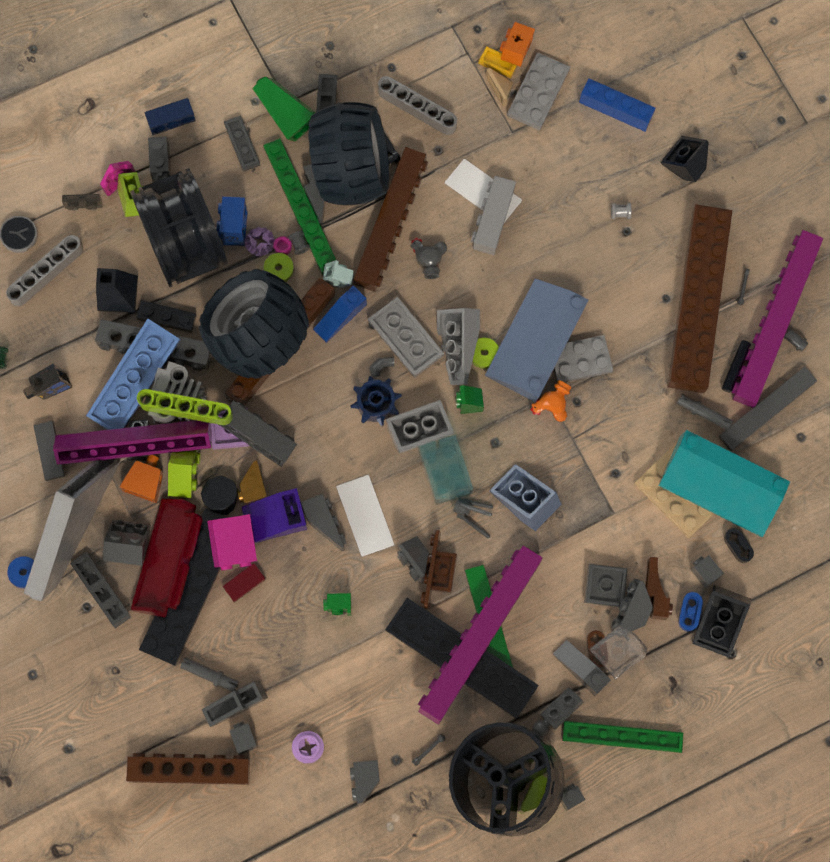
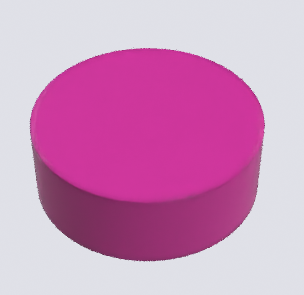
(282, 245)

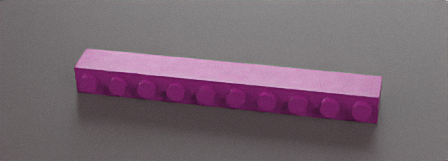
(777, 319)
(480, 635)

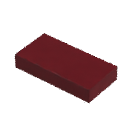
(244, 582)

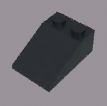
(722, 621)

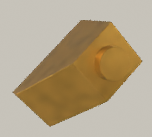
(252, 485)

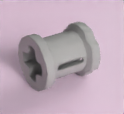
(621, 210)

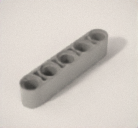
(421, 113)
(41, 279)

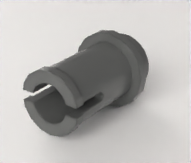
(796, 340)

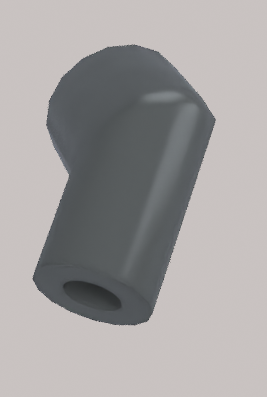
(379, 363)

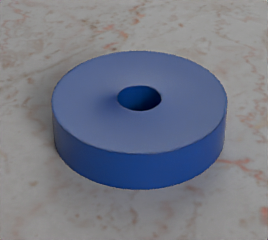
(15, 568)

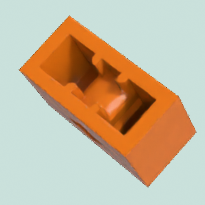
(517, 43)

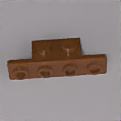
(441, 570)

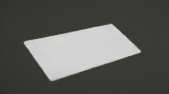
(473, 184)
(365, 515)

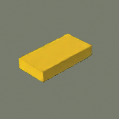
(492, 59)

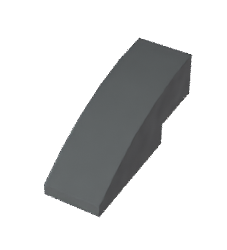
(313, 195)
(234, 703)

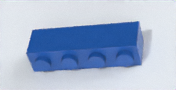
(617, 105)

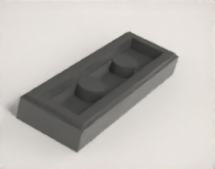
(241, 143)
(45, 440)

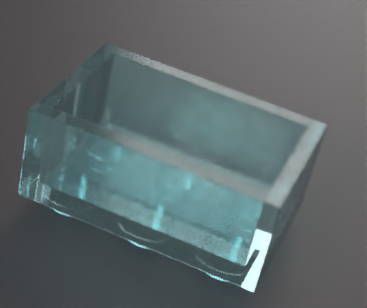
(445, 470)

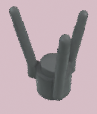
(464, 507)

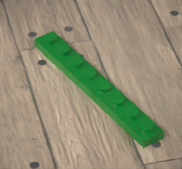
(299, 203)

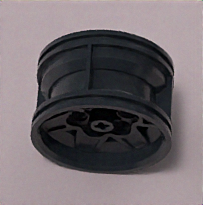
(179, 227)

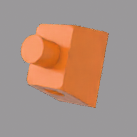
(144, 479)

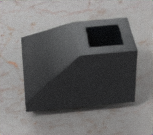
(116, 290)

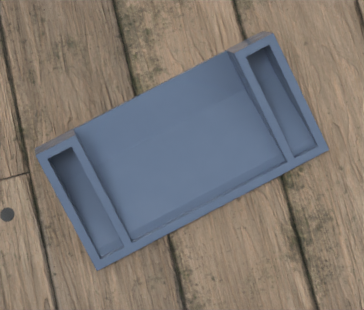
(536, 338)

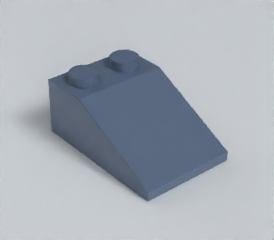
(526, 497)

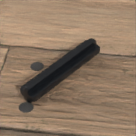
(736, 366)

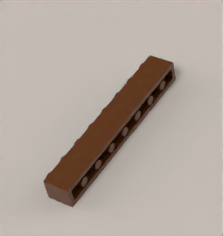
(390, 219)
(314, 302)

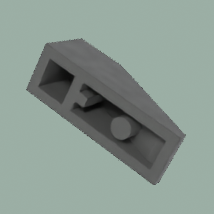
(582, 668)

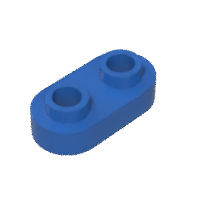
(690, 612)

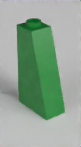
(285, 108)

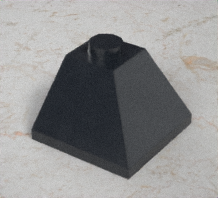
(687, 158)

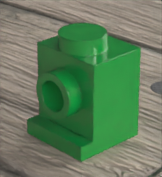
(338, 603)

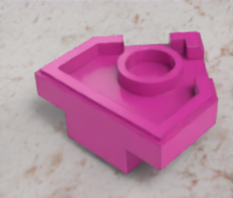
(110, 179)

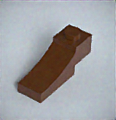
(661, 604)

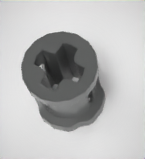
(299, 242)

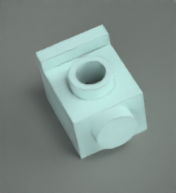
(337, 274)

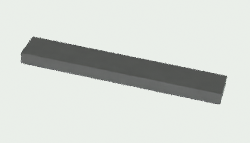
(767, 408)

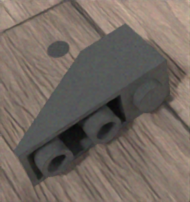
(320, 518)

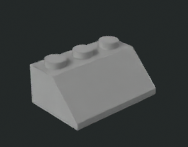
(419, 426)

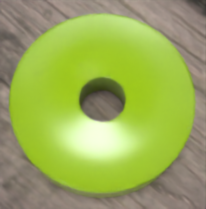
(282, 260)
(488, 345)

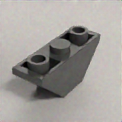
(634, 608)

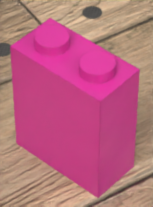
(232, 542)

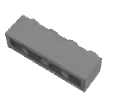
(494, 215)

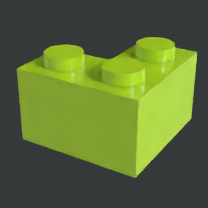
(126, 183)
(182, 472)

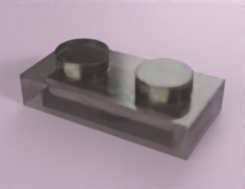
(87, 201)

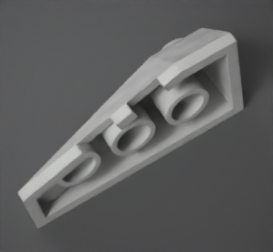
(459, 337)

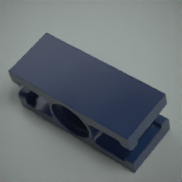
(170, 116)

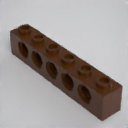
(136, 772)

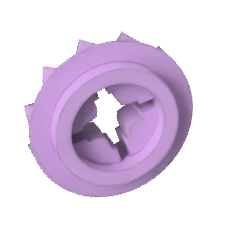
(263, 248)
(299, 742)

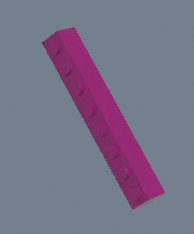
(132, 441)

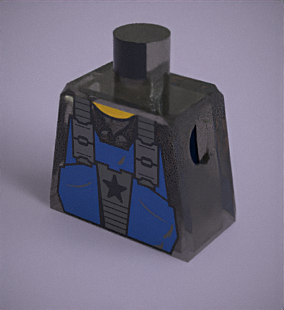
(47, 383)

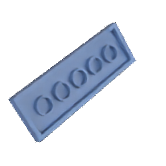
(134, 373)

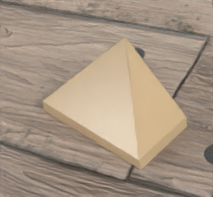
(500, 85)

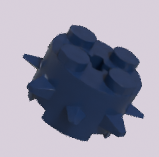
(376, 390)

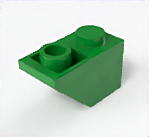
(469, 399)

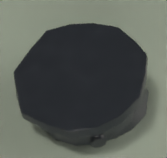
(220, 495)

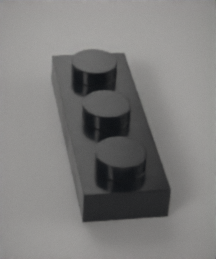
(167, 316)

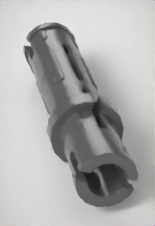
(698, 408)
(213, 676)

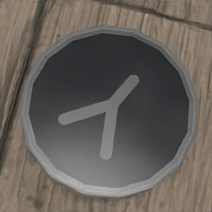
(18, 234)

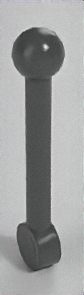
(740, 301)
(441, 738)

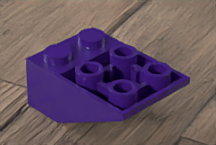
(276, 515)

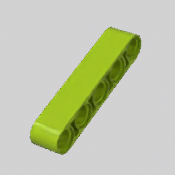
(178, 400)

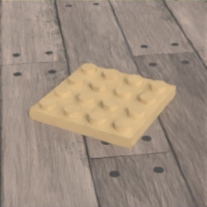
(681, 512)

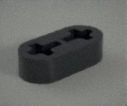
(743, 543)

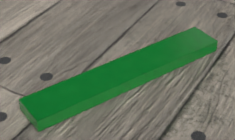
(479, 589)
(623, 736)

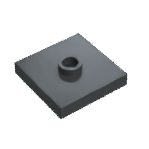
(605, 585)

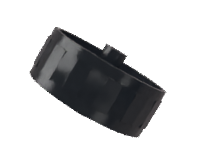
(504, 777)

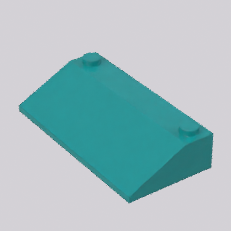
(724, 483)

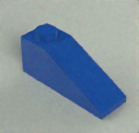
(341, 313)

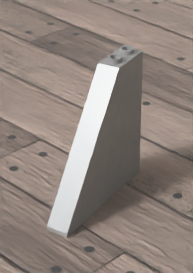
(66, 525)

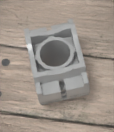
(170, 382)

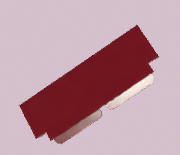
(167, 558)

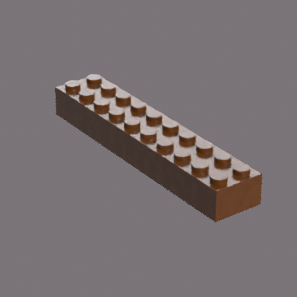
(700, 299)

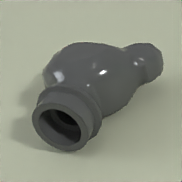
(429, 257)

